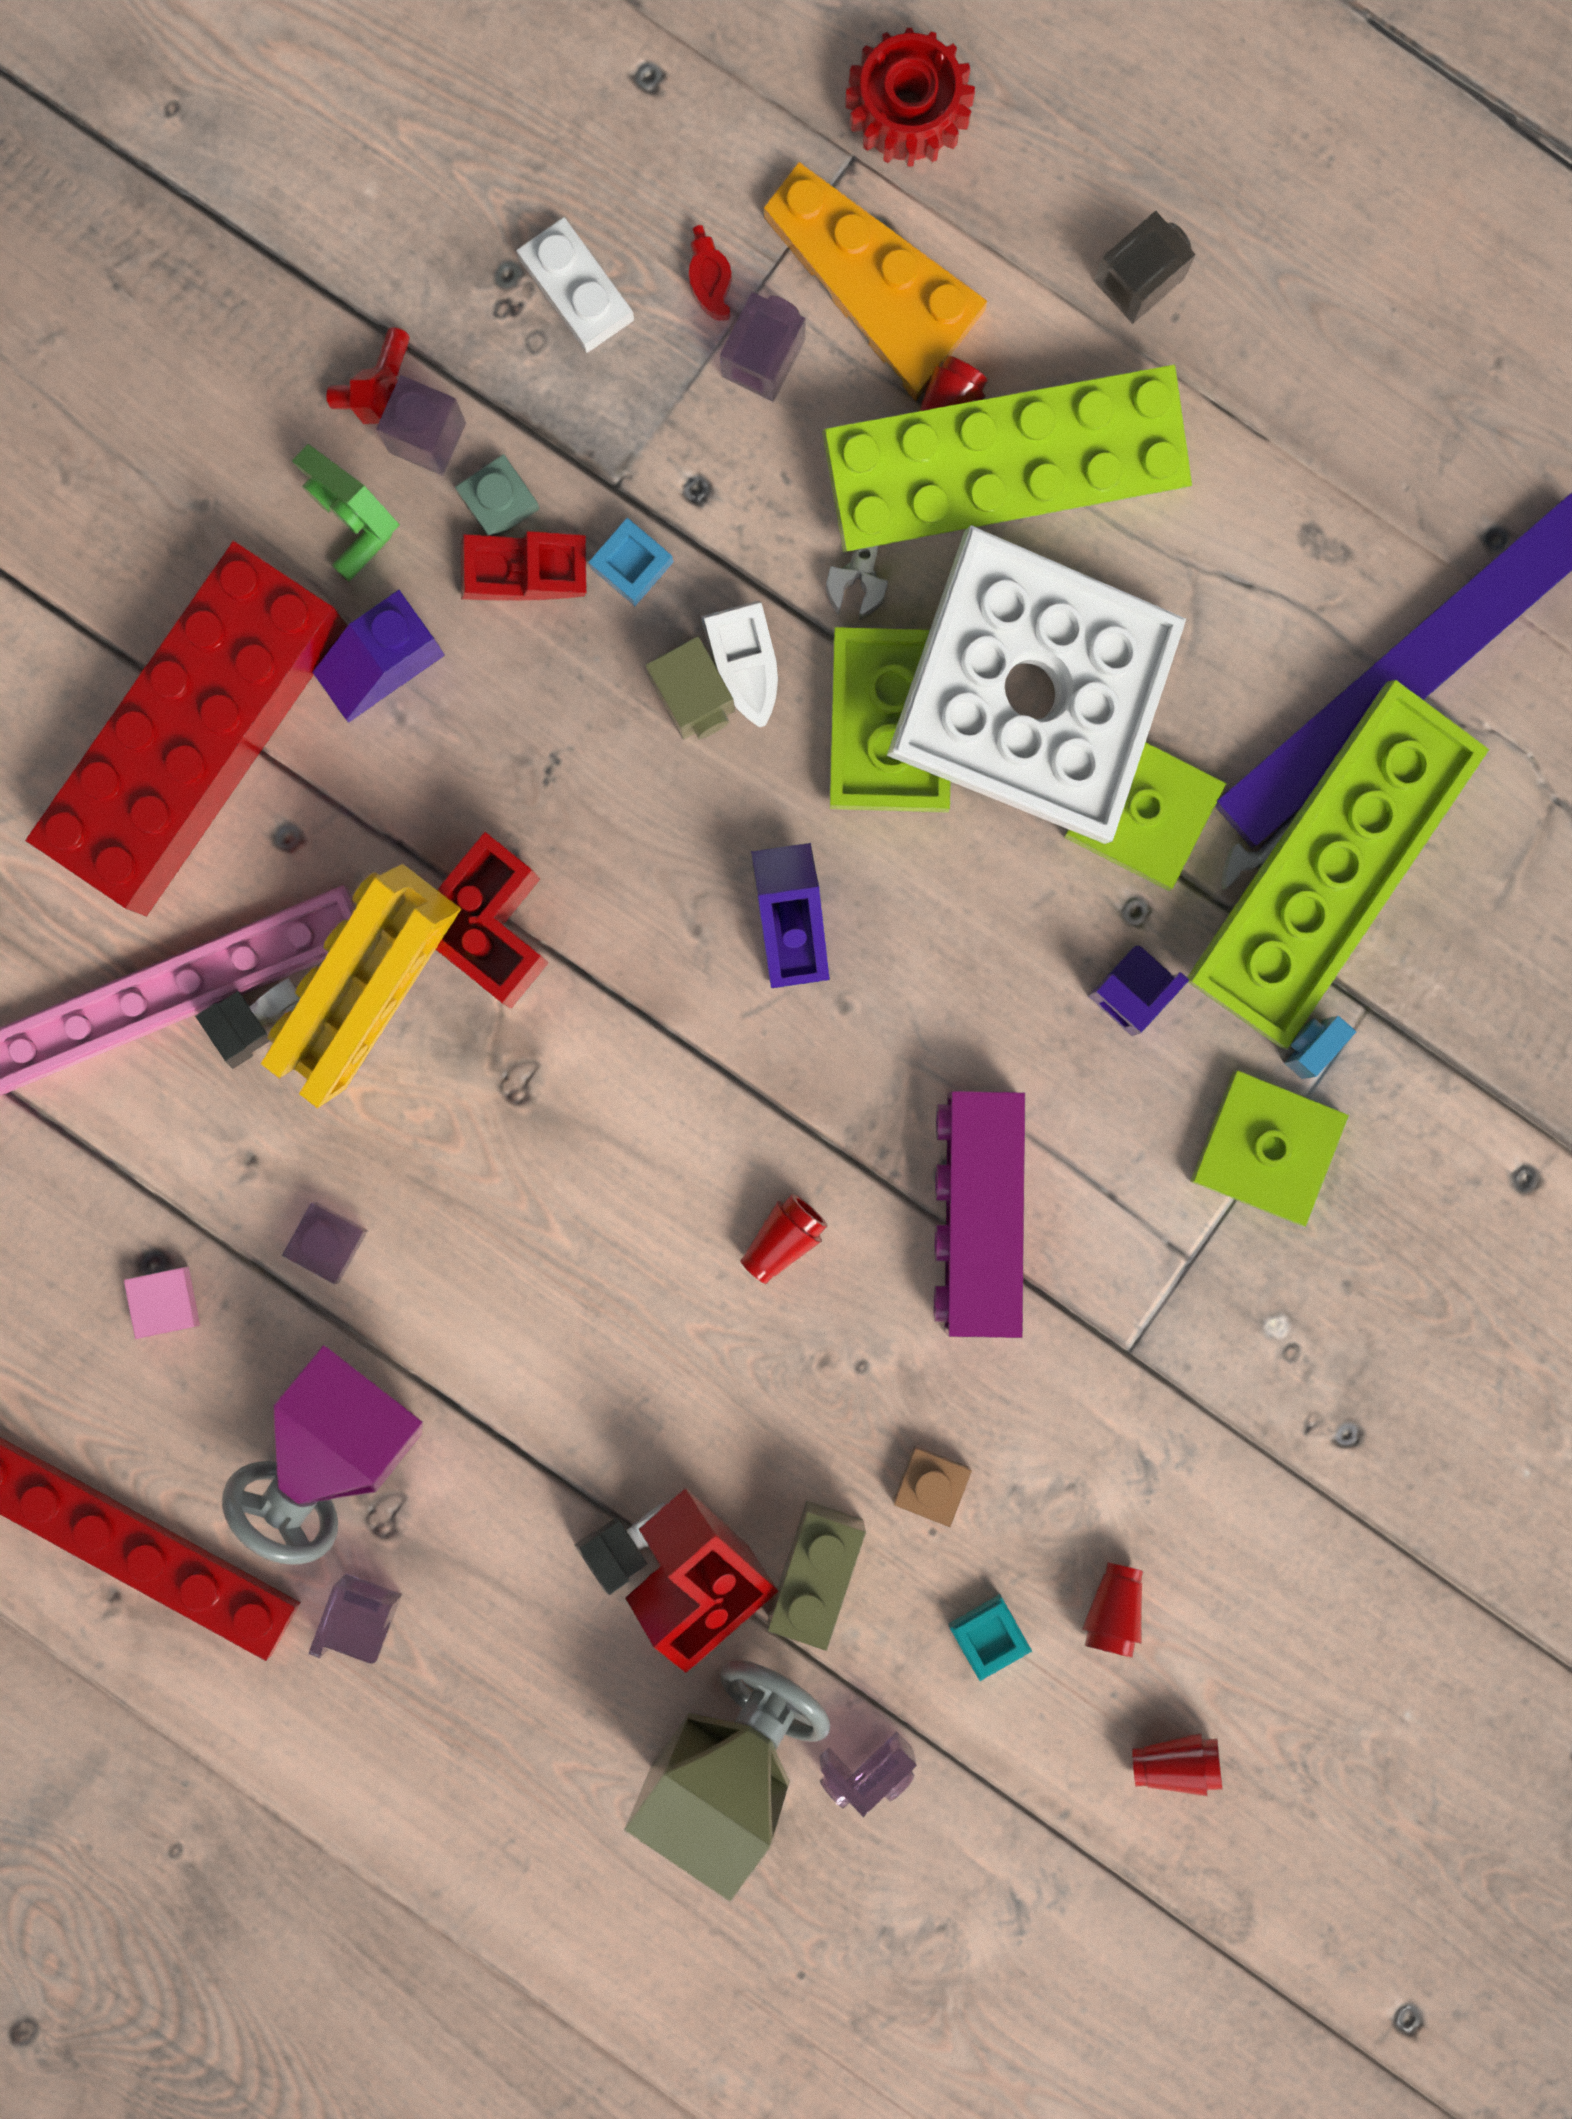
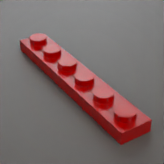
(142, 1553)

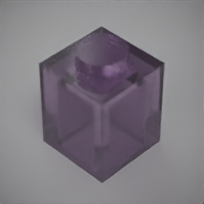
(763, 345)
(421, 425)

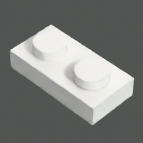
(575, 285)

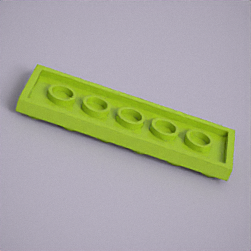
(1007, 458)
(1337, 864)

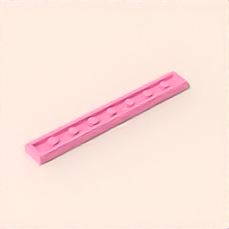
(169, 990)

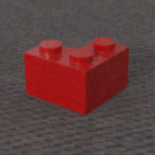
(488, 890)
(703, 1583)

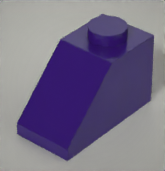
(376, 656)
(791, 915)

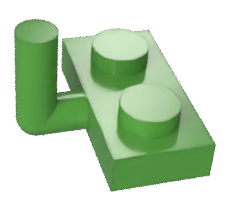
(351, 504)

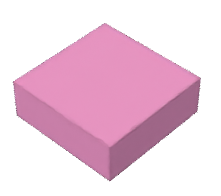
(161, 1302)

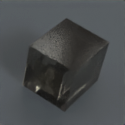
(1145, 266)

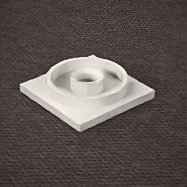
(1107, 674)

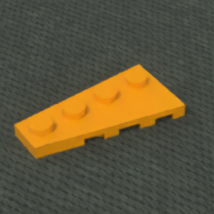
(887, 286)

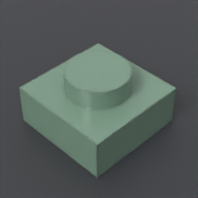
(497, 497)

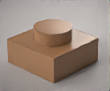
(932, 1486)

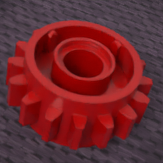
(918, 66)

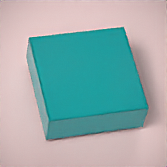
(989, 1637)

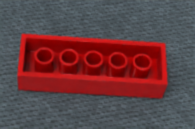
(187, 730)

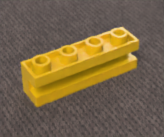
(359, 982)

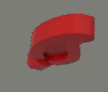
(709, 276)

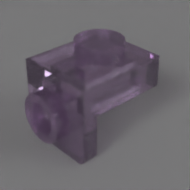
(882, 1775)

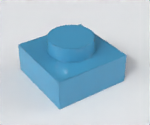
(631, 562)
(1318, 1045)

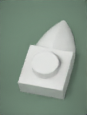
(744, 658)

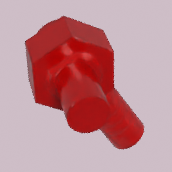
(372, 387)

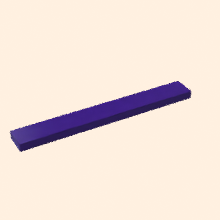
(1418, 662)

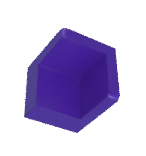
(1137, 990)

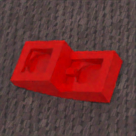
(523, 568)

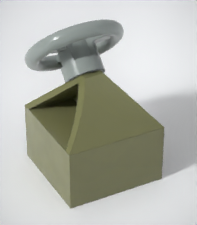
(721, 1783)

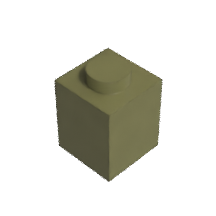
(692, 690)

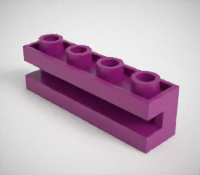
(983, 1214)

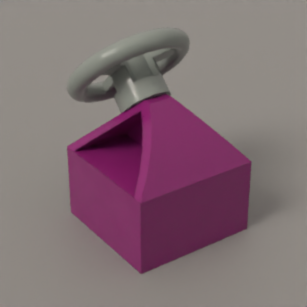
(332, 1442)

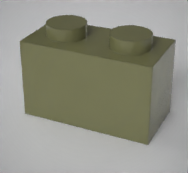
(816, 1575)

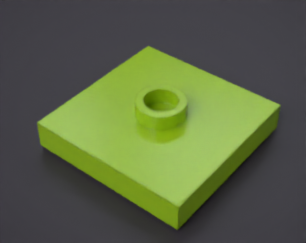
(1159, 819)
(1269, 1148)

